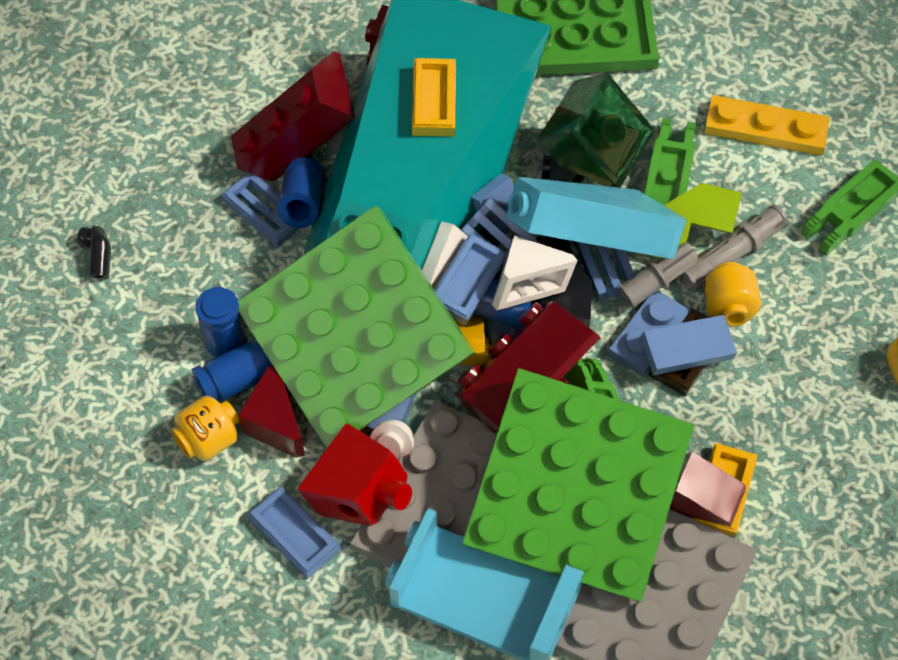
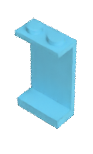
(480, 593)

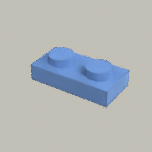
(654, 313)

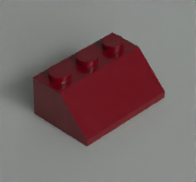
(295, 121)
(544, 344)

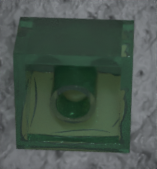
(597, 131)

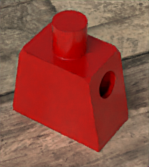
(356, 480)

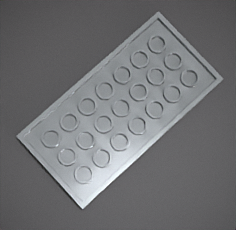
(687, 589)

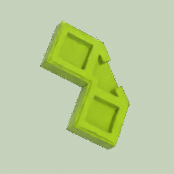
(706, 207)

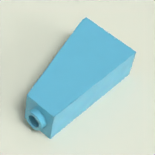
(596, 216)

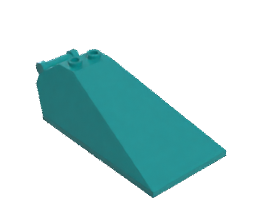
(431, 177)

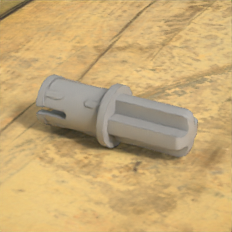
(657, 275)

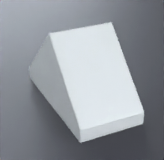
(532, 273)

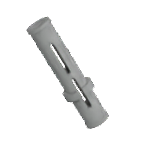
(745, 239)

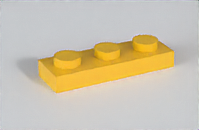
(767, 125)

